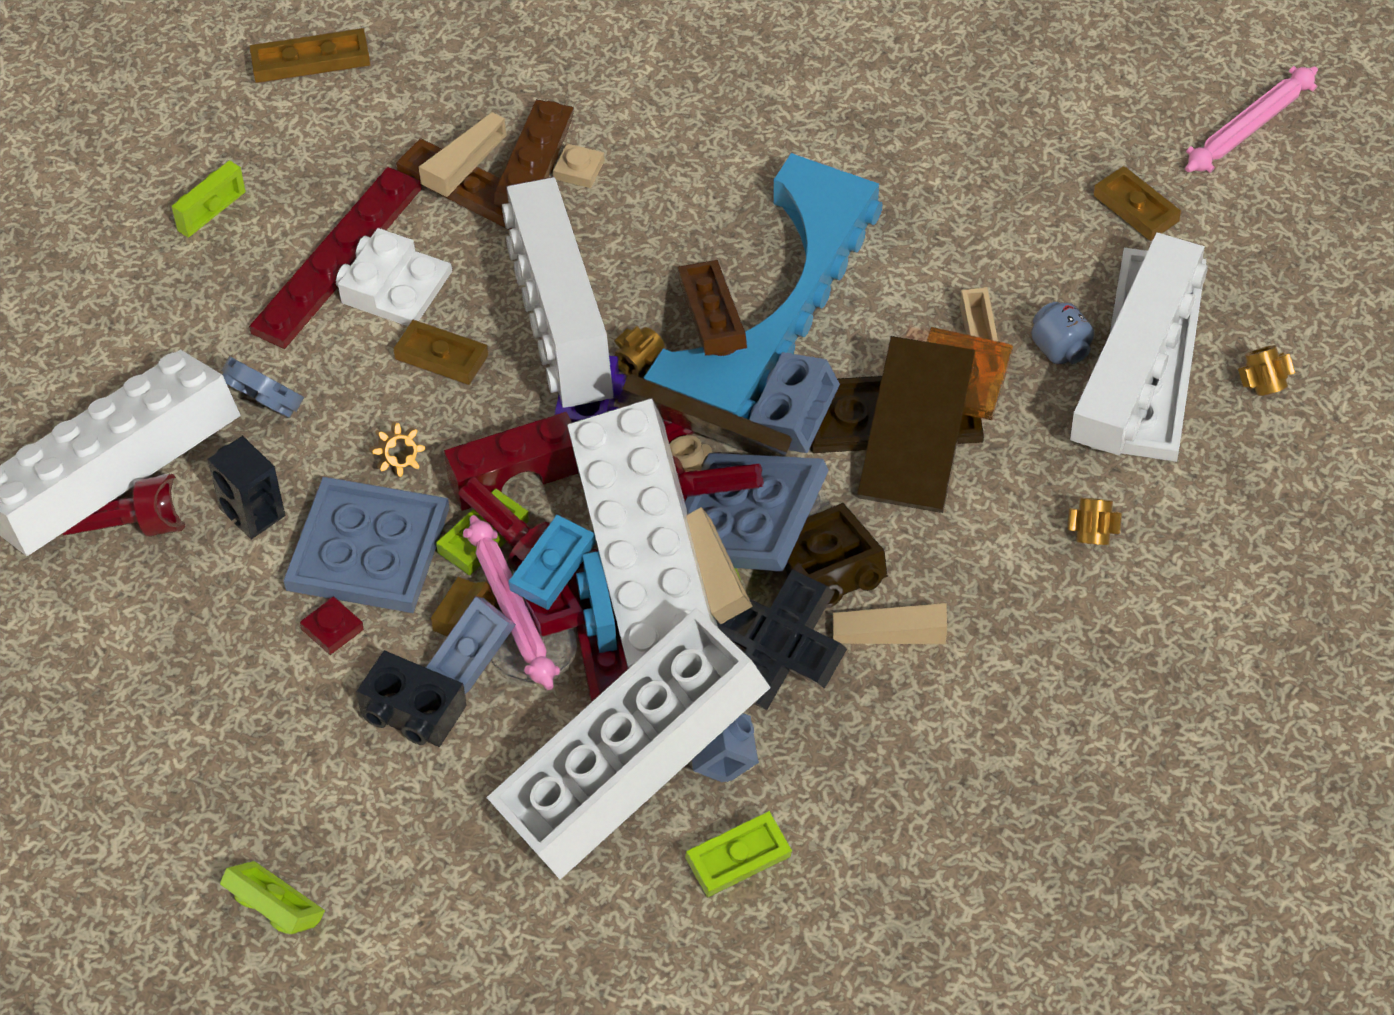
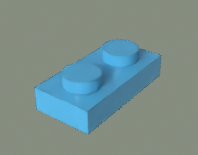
(552, 562)
(599, 617)

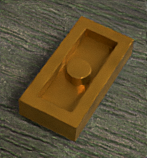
(1137, 203)
(441, 352)

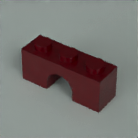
(493, 460)

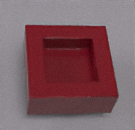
(562, 614)
(331, 625)

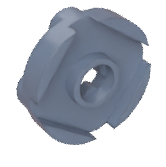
(270, 392)

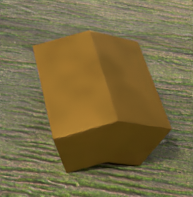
(457, 601)

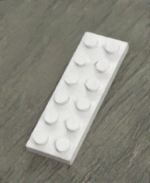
(1163, 421)

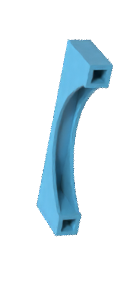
(831, 218)

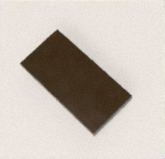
(852, 413)
(706, 418)
(916, 424)

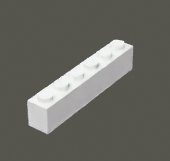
(1138, 345)

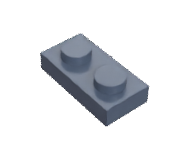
(472, 643)

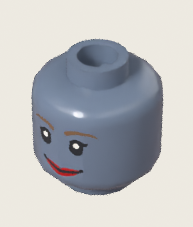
(1062, 333)

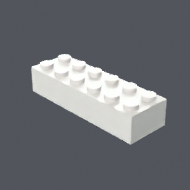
(557, 293)
(110, 448)
(639, 523)
(629, 742)

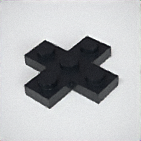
(784, 637)

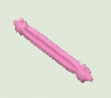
(1251, 119)
(512, 605)

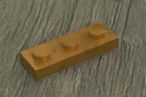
(309, 55)

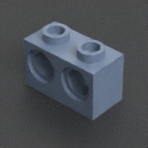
(796, 398)

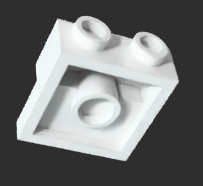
(391, 278)

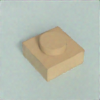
(578, 165)

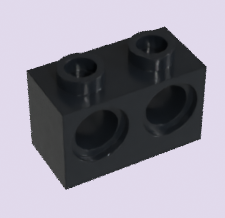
(246, 487)
(416, 692)

